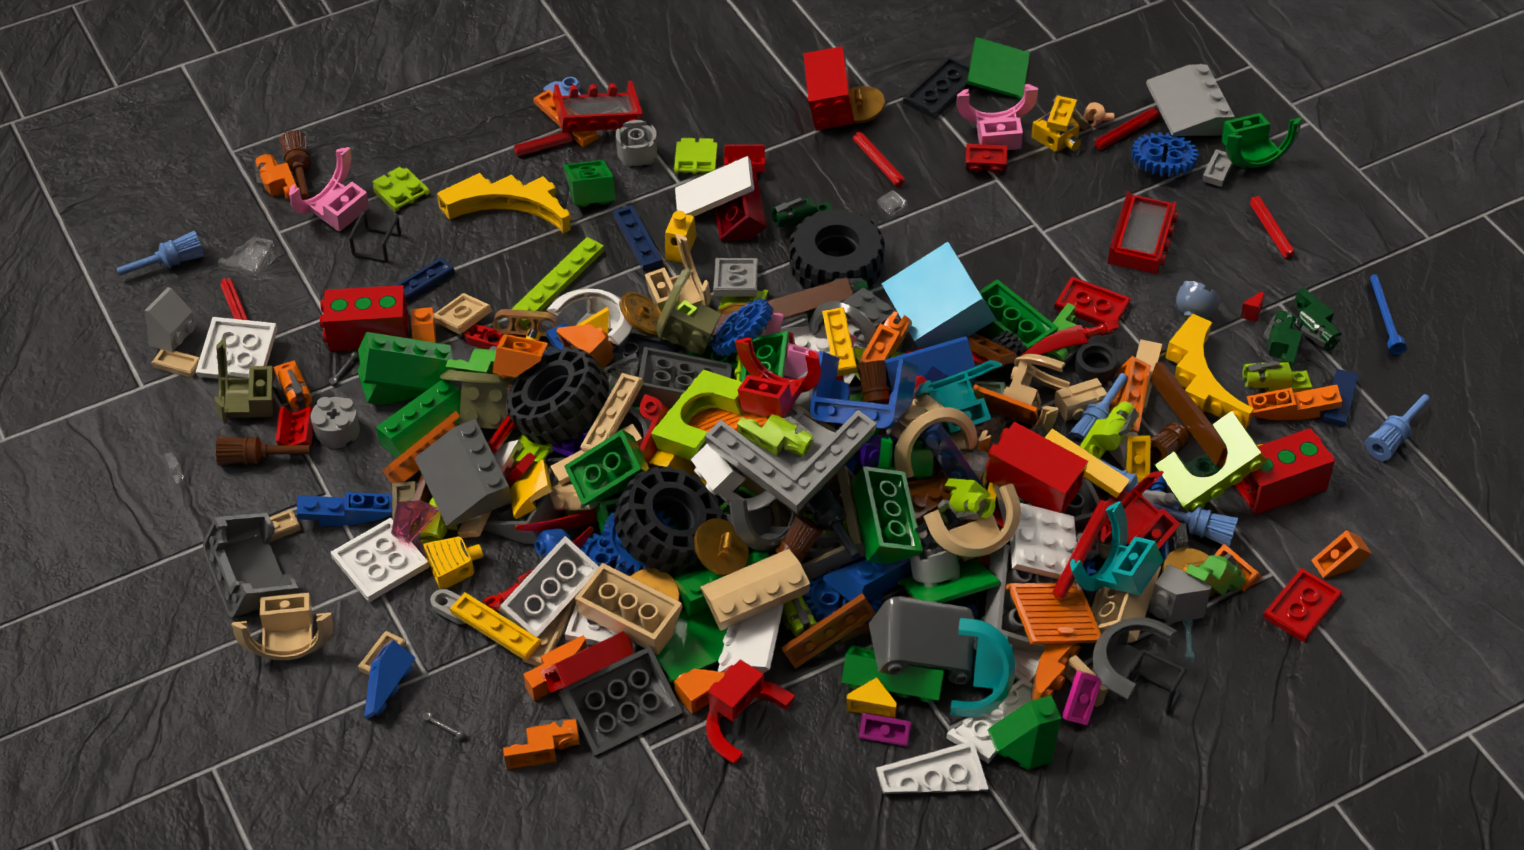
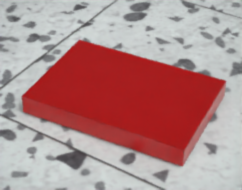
(1092, 302)
(1302, 605)

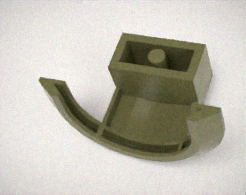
(682, 328)
(243, 396)
(481, 397)

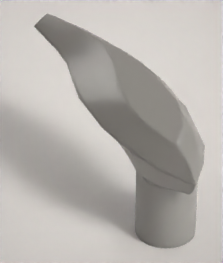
(1160, 498)

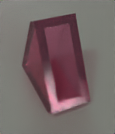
(411, 518)

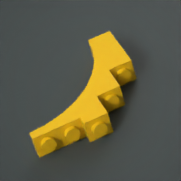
(508, 193)
(1194, 375)

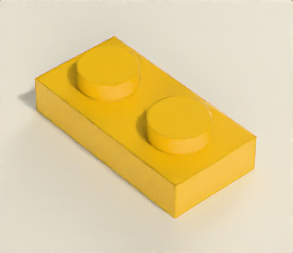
(1061, 113)
(1138, 455)

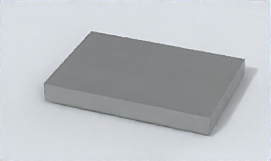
(735, 277)

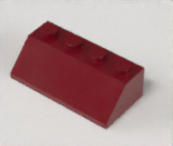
(742, 216)

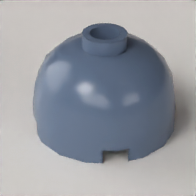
(1196, 300)

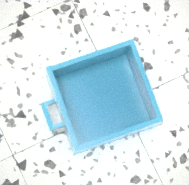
(938, 298)

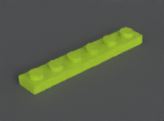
(560, 277)

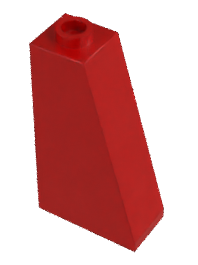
(587, 661)

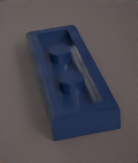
(426, 278)
(1346, 384)

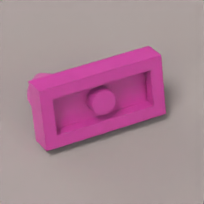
(1082, 697)

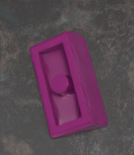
(885, 729)

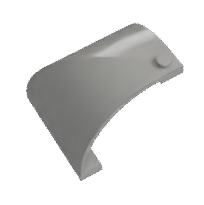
(789, 475)

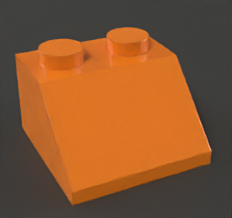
(588, 339)
(517, 355)

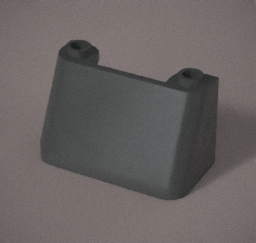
(244, 562)
(922, 635)

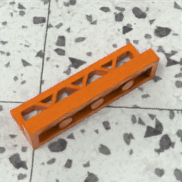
(1134, 388)
(405, 464)

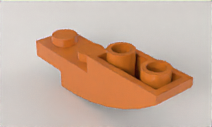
(1287, 405)
(1051, 669)

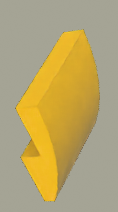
(530, 487)

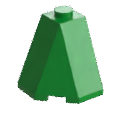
(1028, 733)

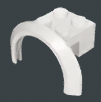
(596, 301)
(725, 478)

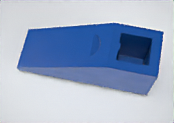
(385, 673)

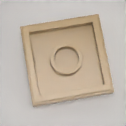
(462, 313)

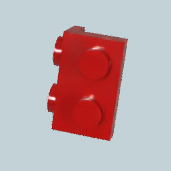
(755, 153)
(986, 157)
(294, 427)

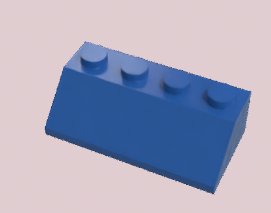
(948, 357)
(867, 577)

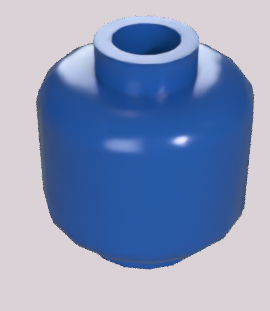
(548, 540)

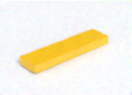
(840, 340)
(1096, 470)
(495, 626)

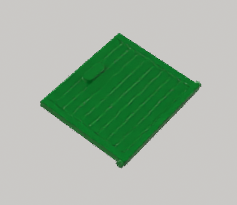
(998, 68)
(973, 579)
(693, 645)

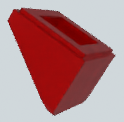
(1252, 307)

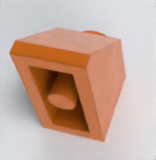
(423, 324)
(1342, 555)
(694, 686)

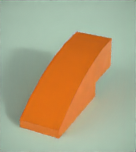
(534, 679)

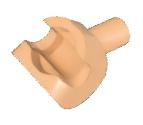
(1096, 113)

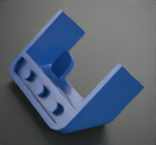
(831, 396)

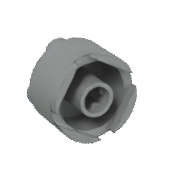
(636, 143)
(335, 421)
(934, 565)

